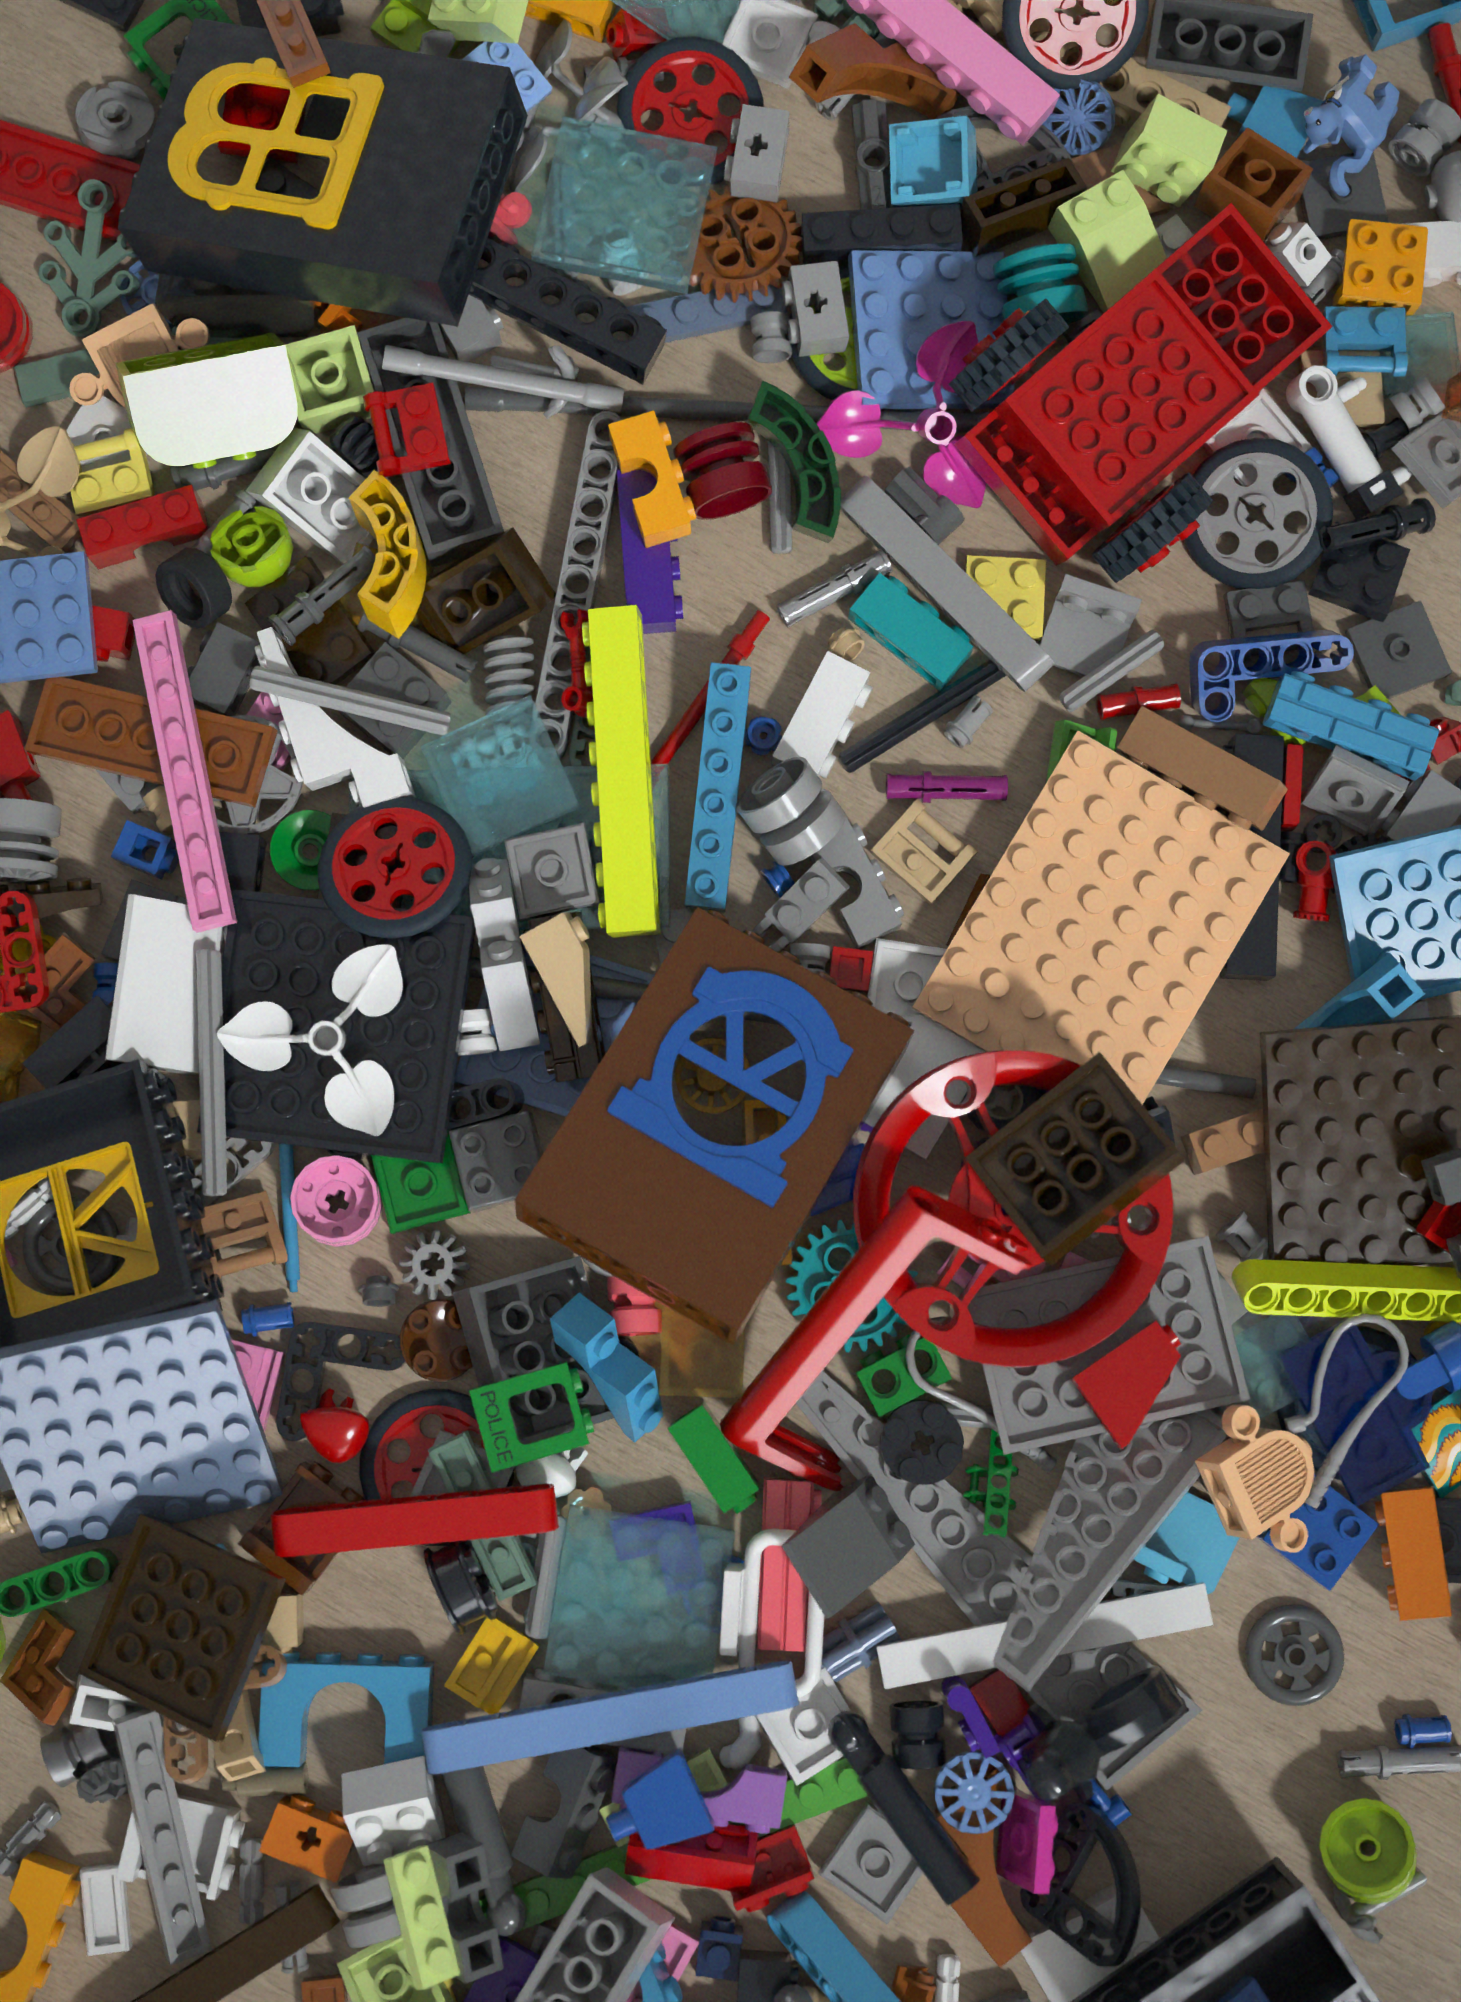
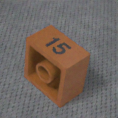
(1257, 180)

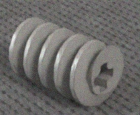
(506, 671)

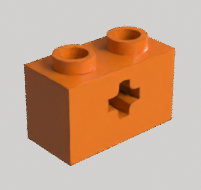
(288, 1837)

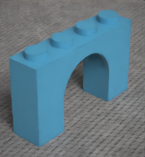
(400, 1686)

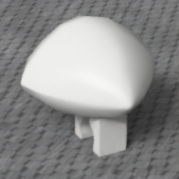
(553, 1469)

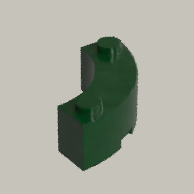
(807, 455)

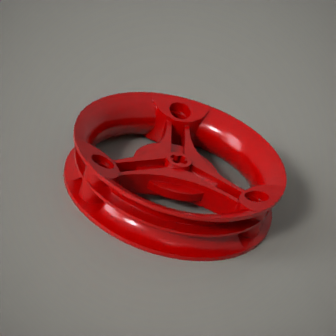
(958, 1334)

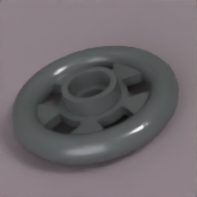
(37, 1245)
(1264, 1671)

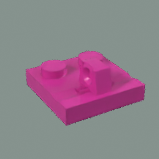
(1027, 1843)

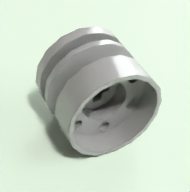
(21, 831)

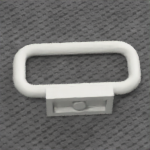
(741, 1611)

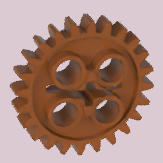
(769, 228)

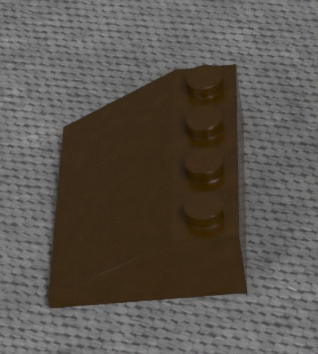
(1075, 1159)

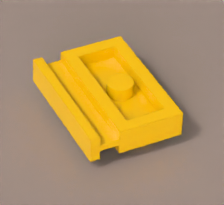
(492, 1665)

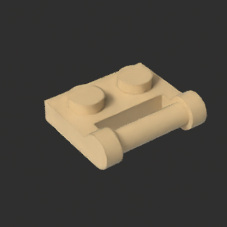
(915, 861)

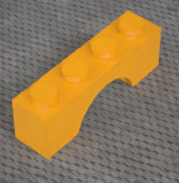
(41, 1896)

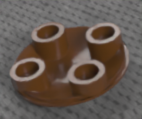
(435, 1341)

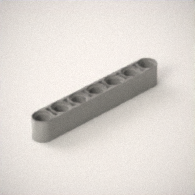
(946, 584)

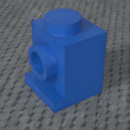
(135, 842)

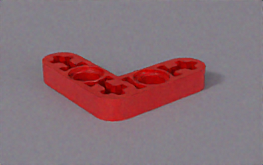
(11, 982)

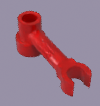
(576, 696)

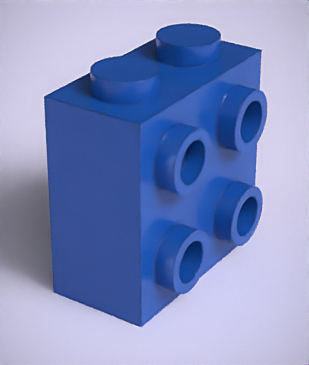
(1334, 1539)

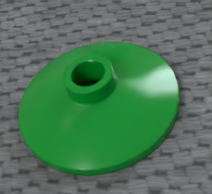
(289, 839)

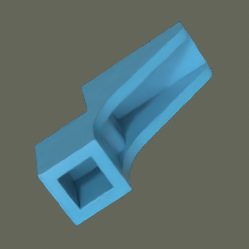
(619, 1375)

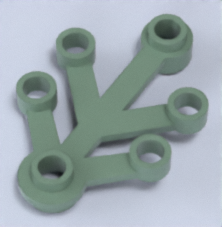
(88, 266)

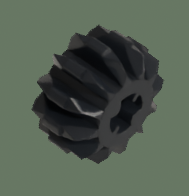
(356, 445)

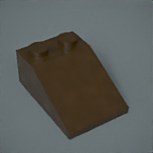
(484, 593)

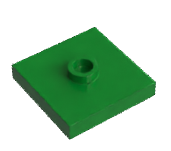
(419, 1190)

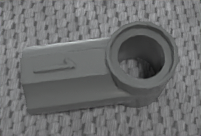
(931, 512)

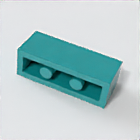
(911, 630)

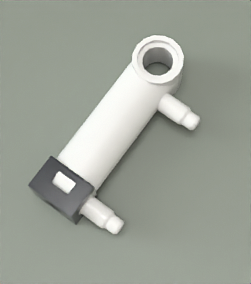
(1342, 441)

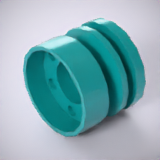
(1041, 274)

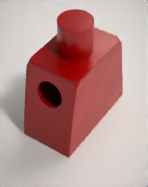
(17, 765)

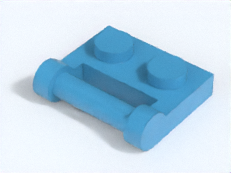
(1366, 331)

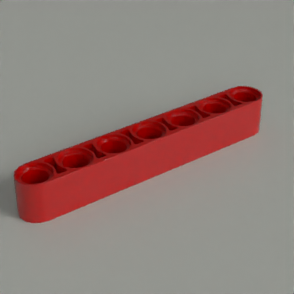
(414, 1520)

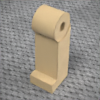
(239, 1752)

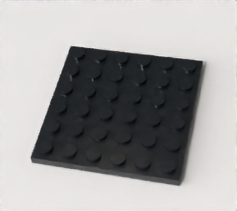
(287, 956)

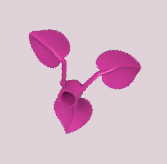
(856, 432)

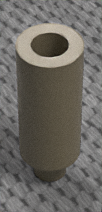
(271, 1782)

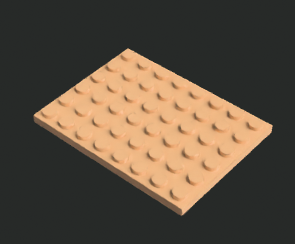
(1102, 920)

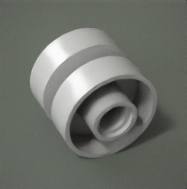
(791, 811)

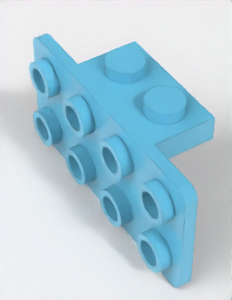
(1189, 1545)

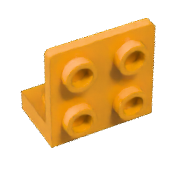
(1383, 266)

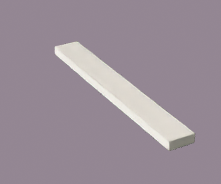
(1108, 1624)

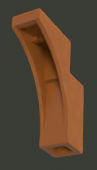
(857, 64)
(984, 1906)

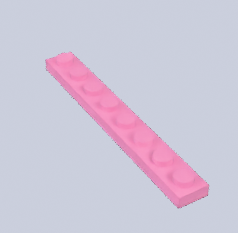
(184, 772)

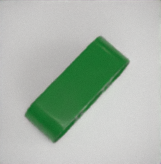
(75, 1575)

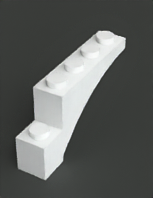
(324, 748)

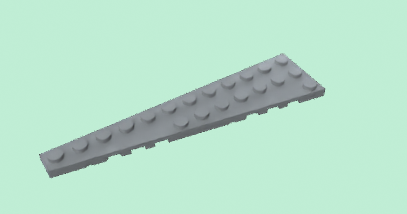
(981, 1571)

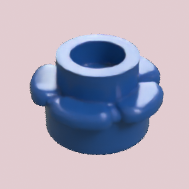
(756, 727)

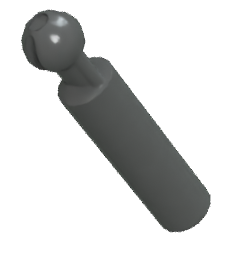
(479, 1819)

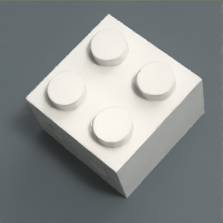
(392, 1809)

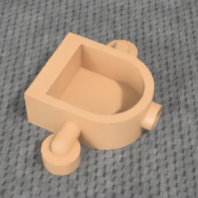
(131, 338)
(1259, 1479)

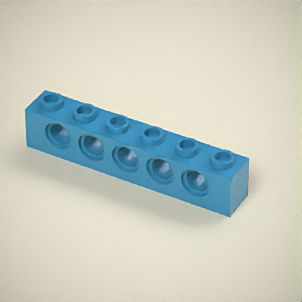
(718, 787)

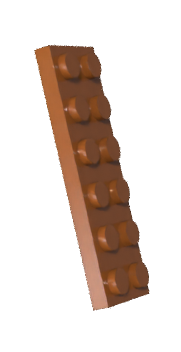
(116, 735)

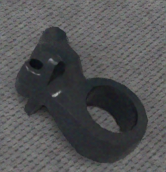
(1069, 1752)

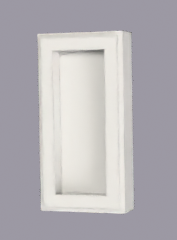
(105, 1910)

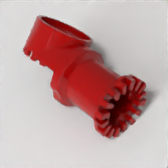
(1314, 884)

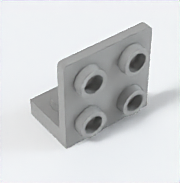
(1087, 625)

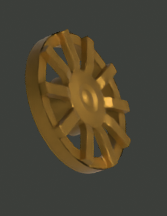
(707, 1081)

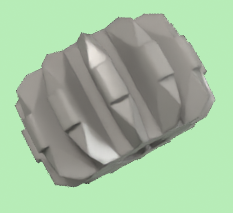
(442, 1275)

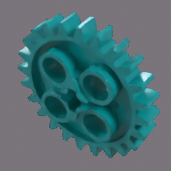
(816, 1272)

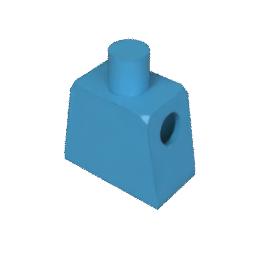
(1275, 116)

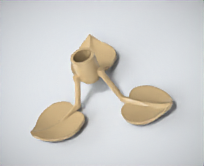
(48, 464)

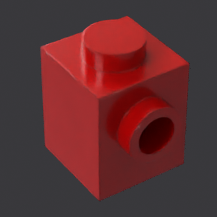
(113, 633)

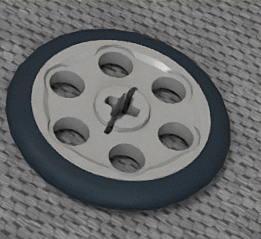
(1296, 551)

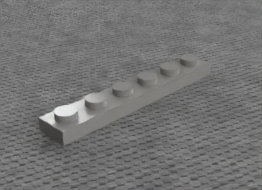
(162, 1836)

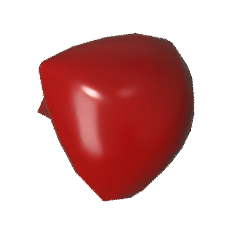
(333, 1430)

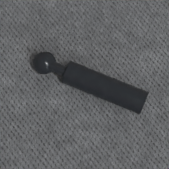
(903, 1808)

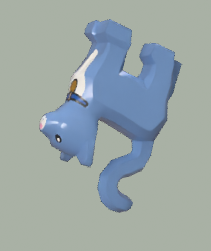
(1353, 116)

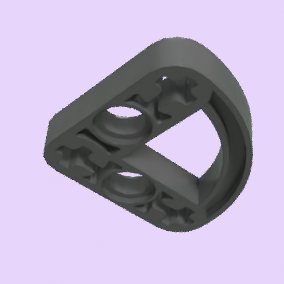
(1043, 140)

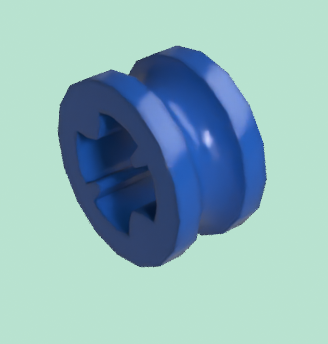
(778, 879)

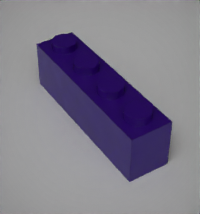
(648, 570)

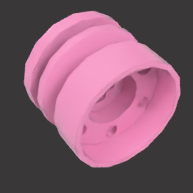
(329, 1178)

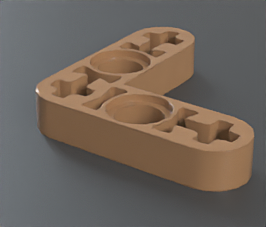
(199, 1750)

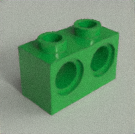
(904, 1385)

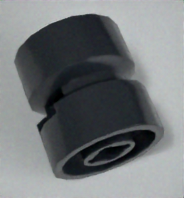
(917, 1731)

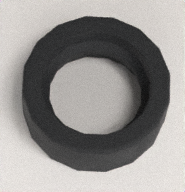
(206, 578)

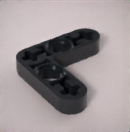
(326, 1351)

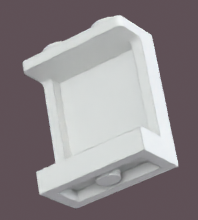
(210, 1833)

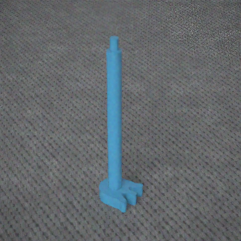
(290, 1229)

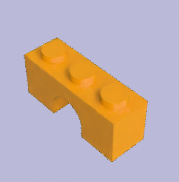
(641, 445)

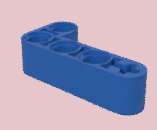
(1269, 664)

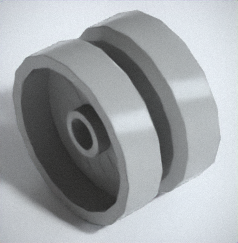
(371, 1899)

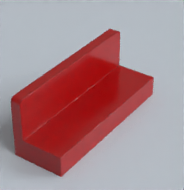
(711, 1860)

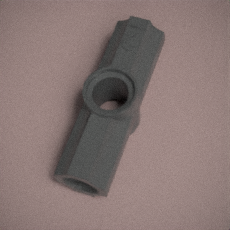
(872, 142)

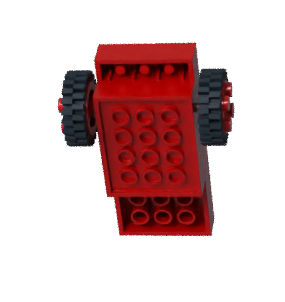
(1133, 395)

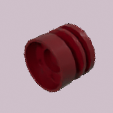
(723, 470)

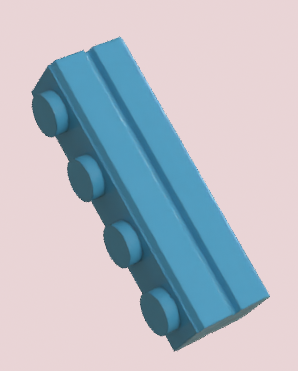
(1363, 728)

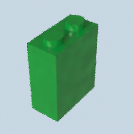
(715, 1459)

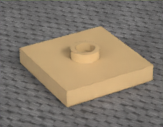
(1364, 408)

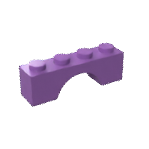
(750, 1798)

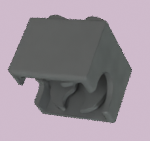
(496, 1158)

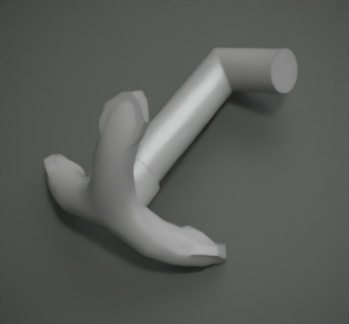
(565, 370)
(1360, 1915)

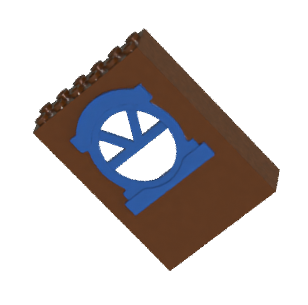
(693, 1216)

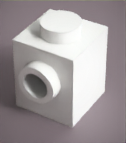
(1298, 251)

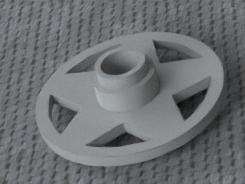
(274, 786)

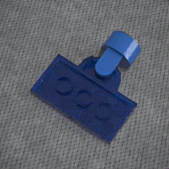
(1385, 1446)

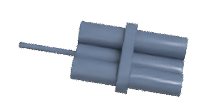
(855, 1642)

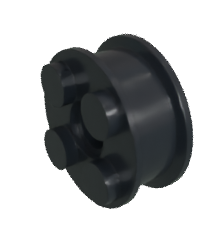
(460, 1584)

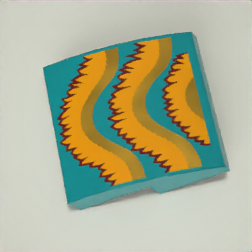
(1441, 1443)

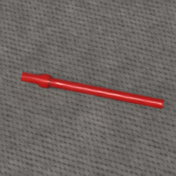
(739, 648)

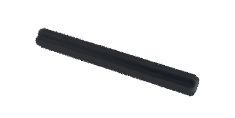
(920, 716)

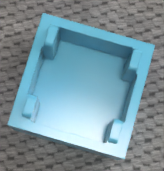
(932, 162)

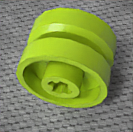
(1374, 1877)

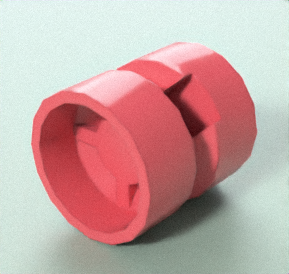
(633, 1311)

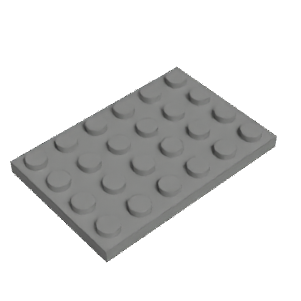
(1041, 1401)

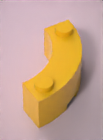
(399, 567)

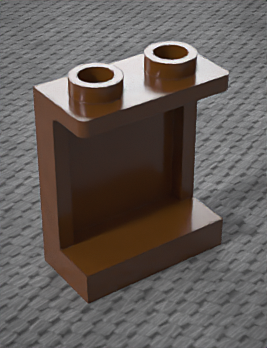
(307, 1487)

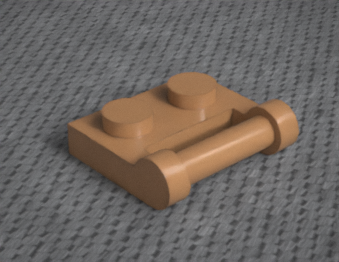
(240, 1222)

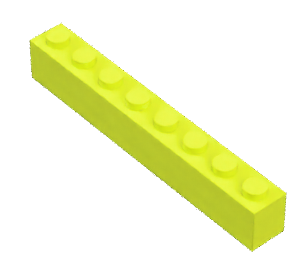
(623, 772)

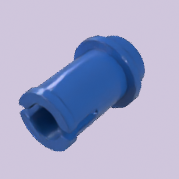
(267, 1318)
(1422, 1730)

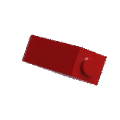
(1129, 1380)

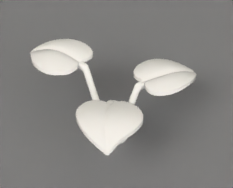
(360, 1096)

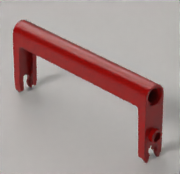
(839, 1312)

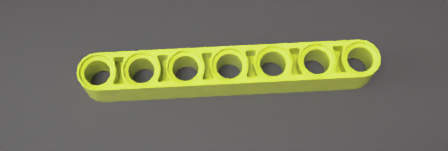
(1348, 1290)

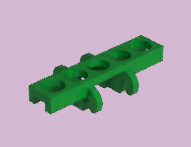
(991, 1504)

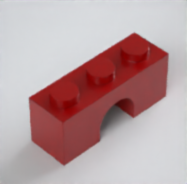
(117, 532)

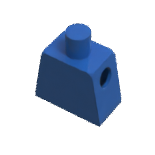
(662, 1805)

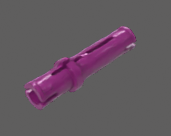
(946, 787)

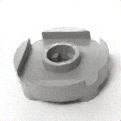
(120, 138)

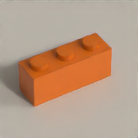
(1414, 1553)

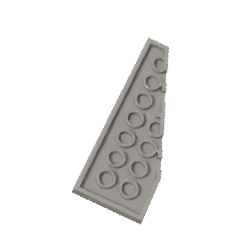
(1095, 1528)

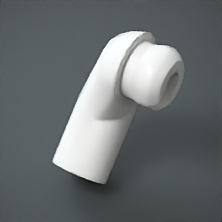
(745, 1745)

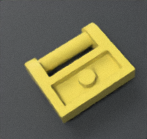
(112, 484)

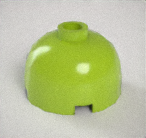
(252, 547)

